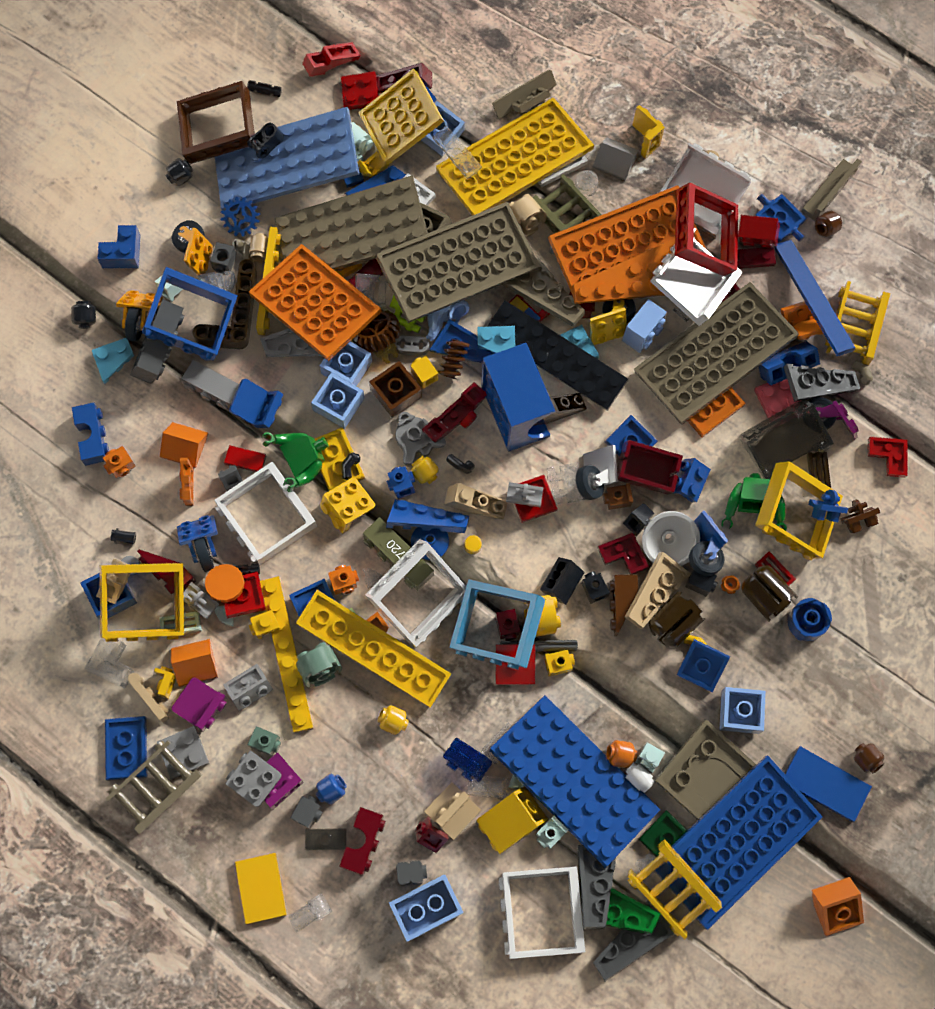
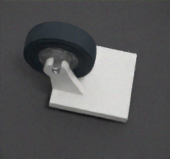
(597, 472)

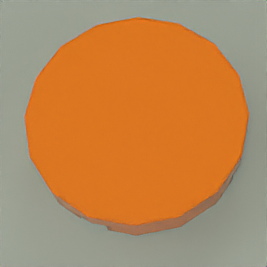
(224, 583)

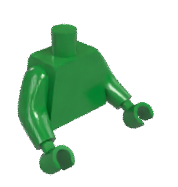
(302, 456)
(749, 498)

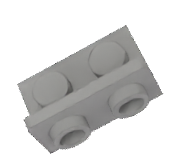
(248, 687)

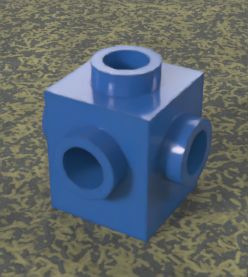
(401, 482)

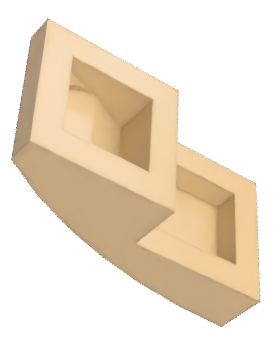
(115, 583)

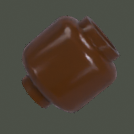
(828, 224)
(869, 758)

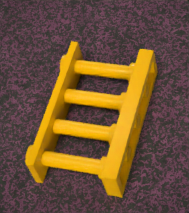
(876, 319)
(694, 885)

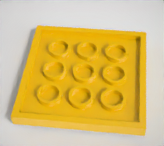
(400, 117)

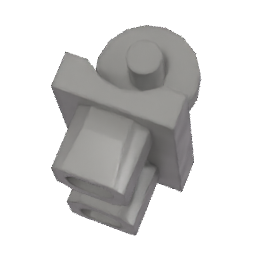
(524, 494)
(199, 600)

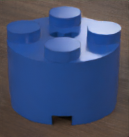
(811, 609)

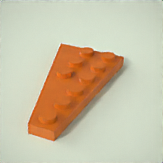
(624, 280)

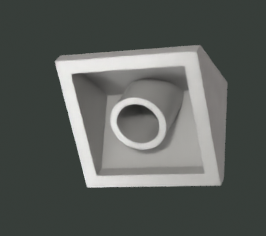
(615, 158)

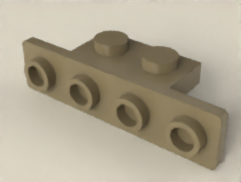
(526, 96)

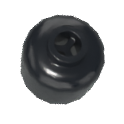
(179, 171)
(83, 314)

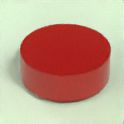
(468, 420)

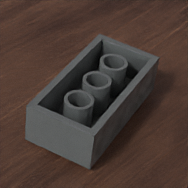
(153, 353)

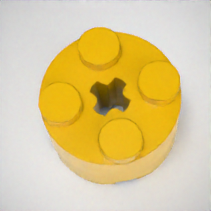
(549, 620)

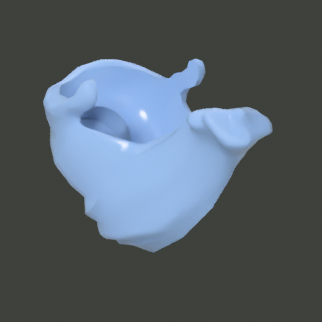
(436, 319)

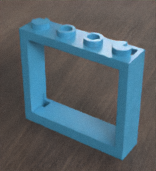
(529, 630)

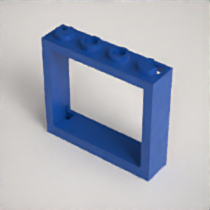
(202, 289)

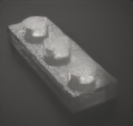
(457, 152)

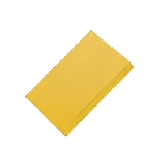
(334, 455)
(260, 888)

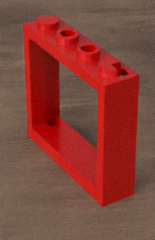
(684, 229)

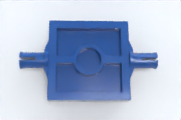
(787, 214)

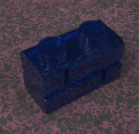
(467, 760)

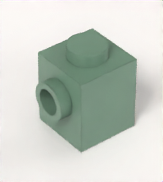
(264, 741)

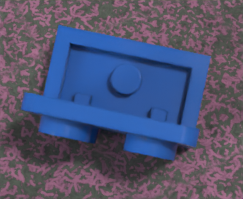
(255, 404)

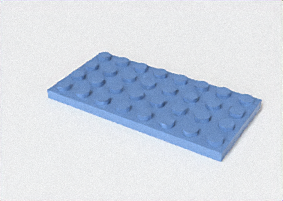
(310, 155)

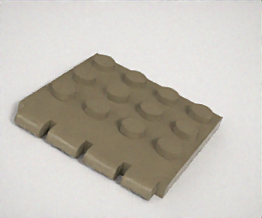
(704, 770)

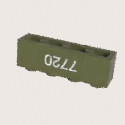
(392, 548)

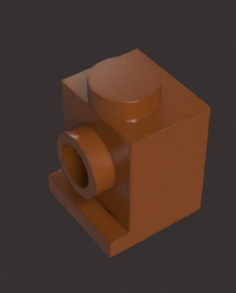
(615, 503)

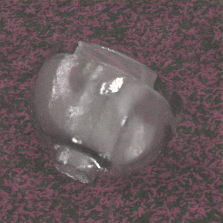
(223, 281)

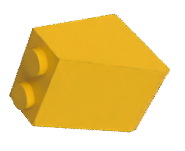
(511, 820)

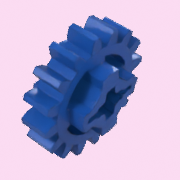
(233, 214)

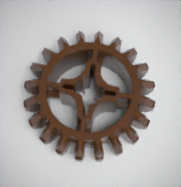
(379, 332)

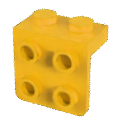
(346, 504)

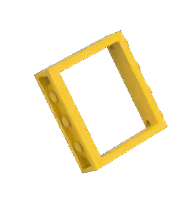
(823, 528)
(150, 634)

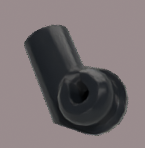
(347, 463)
(458, 464)

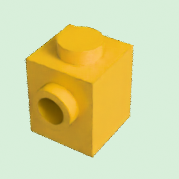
(424, 371)

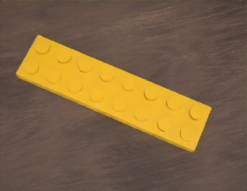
(373, 648)

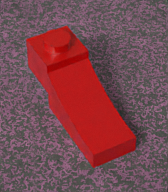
(329, 58)

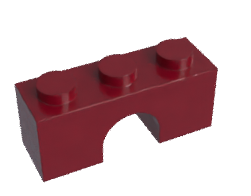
(358, 859)

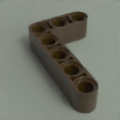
(239, 312)

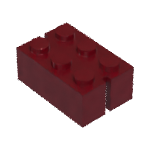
(648, 467)

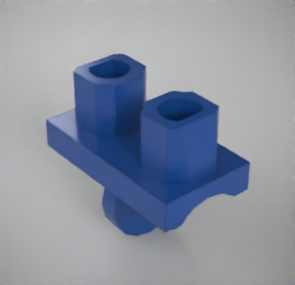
(828, 504)

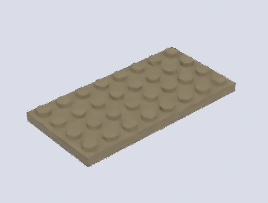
(355, 225)
(457, 261)
(717, 354)

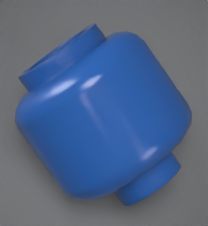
(330, 788)

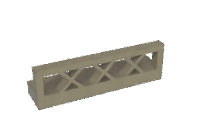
(830, 188)

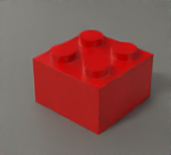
(758, 231)

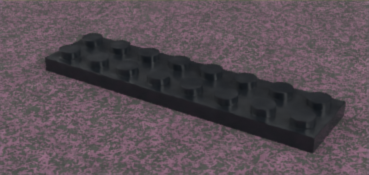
(562, 357)

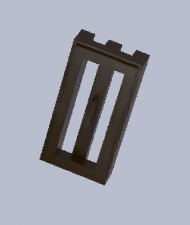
(817, 456)

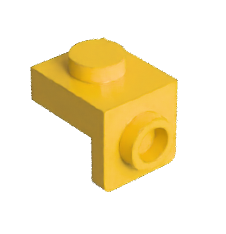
(372, 165)
(263, 624)

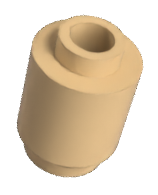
(258, 247)

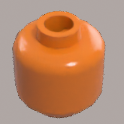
(621, 753)

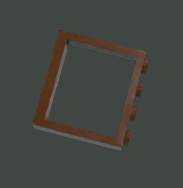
(223, 144)

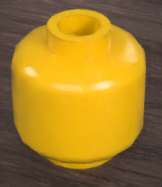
(425, 470)
(392, 720)

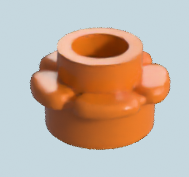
(730, 589)

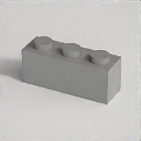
(210, 384)

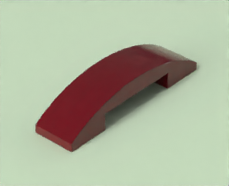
(452, 417)

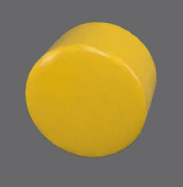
(473, 544)

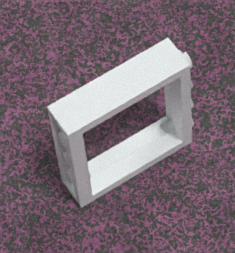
(245, 486)
(397, 572)
(575, 911)

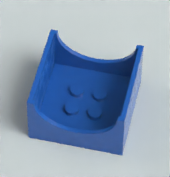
(516, 396)

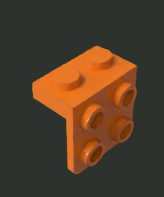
(802, 320)

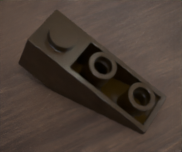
(564, 406)

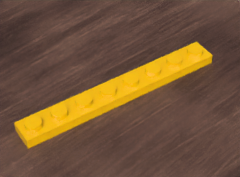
(287, 656)

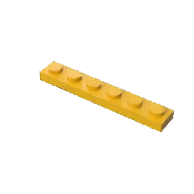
(272, 256)

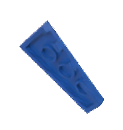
(418, 515)

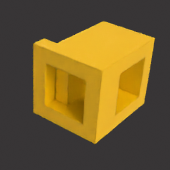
(552, 665)

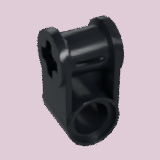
(265, 140)

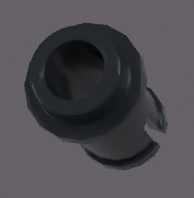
(123, 536)

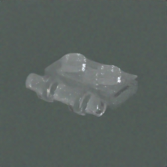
(568, 476)

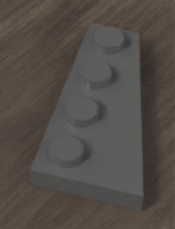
(817, 382)
(594, 888)

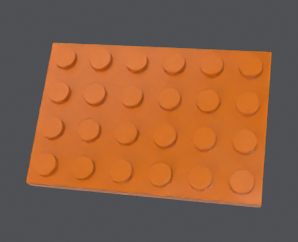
(315, 302)

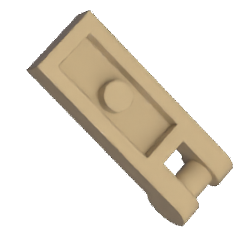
(148, 696)

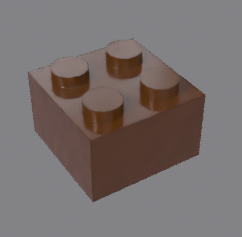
(395, 389)

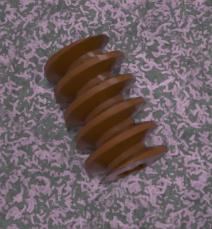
(454, 357)

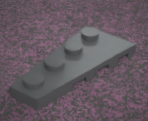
(629, 947)

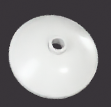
(683, 536)

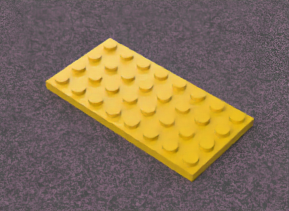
(517, 157)

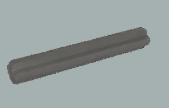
(550, 645)

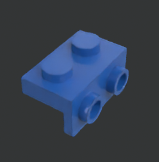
(691, 479)

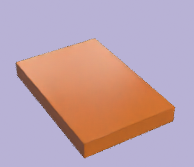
(716, 412)

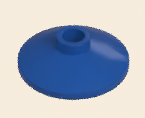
(439, 544)

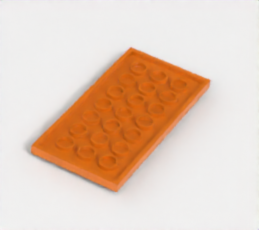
(616, 236)

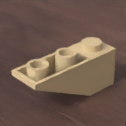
(475, 501)

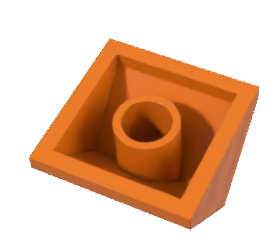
(182, 442)
(193, 661)

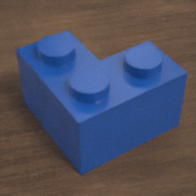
(122, 253)

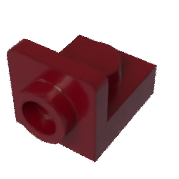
(430, 836)

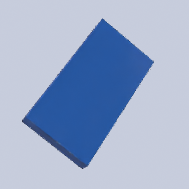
(827, 784)

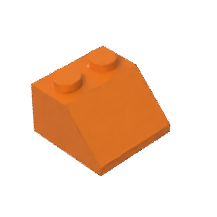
(838, 906)

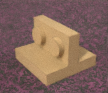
(452, 810)

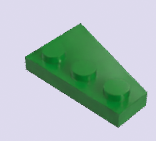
(630, 914)

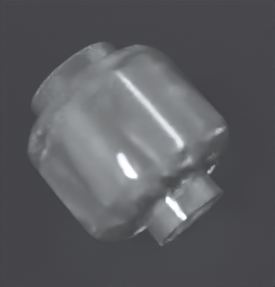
(586, 183)

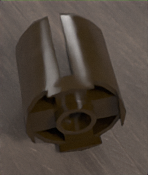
(774, 585)
(675, 621)

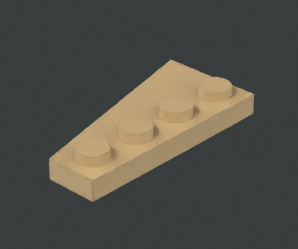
(661, 581)

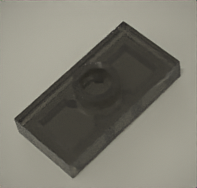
(326, 839)

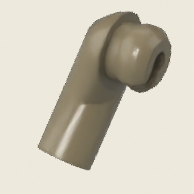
(242, 247)
(865, 371)

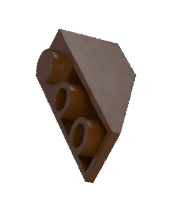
(624, 591)

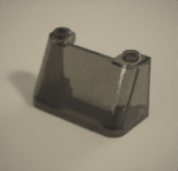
(786, 437)

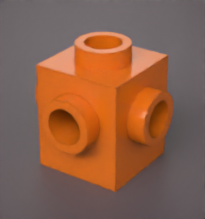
(118, 462)
(339, 584)

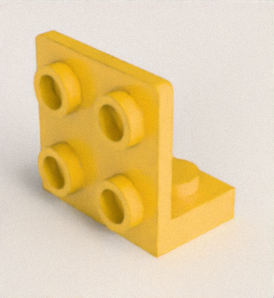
(650, 129)

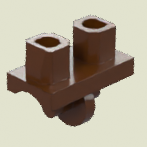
(853, 520)

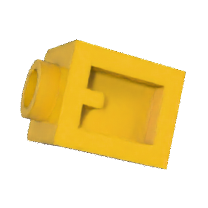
(166, 684)

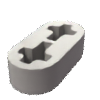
(412, 345)

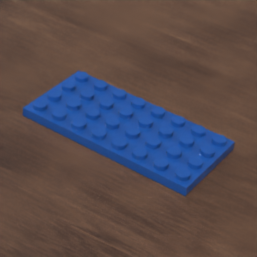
(574, 780)
(742, 837)

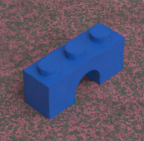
(800, 354)
(88, 418)

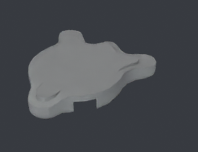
(413, 439)

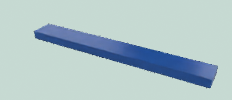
(814, 298)

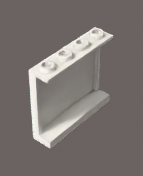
(711, 175)
(692, 286)

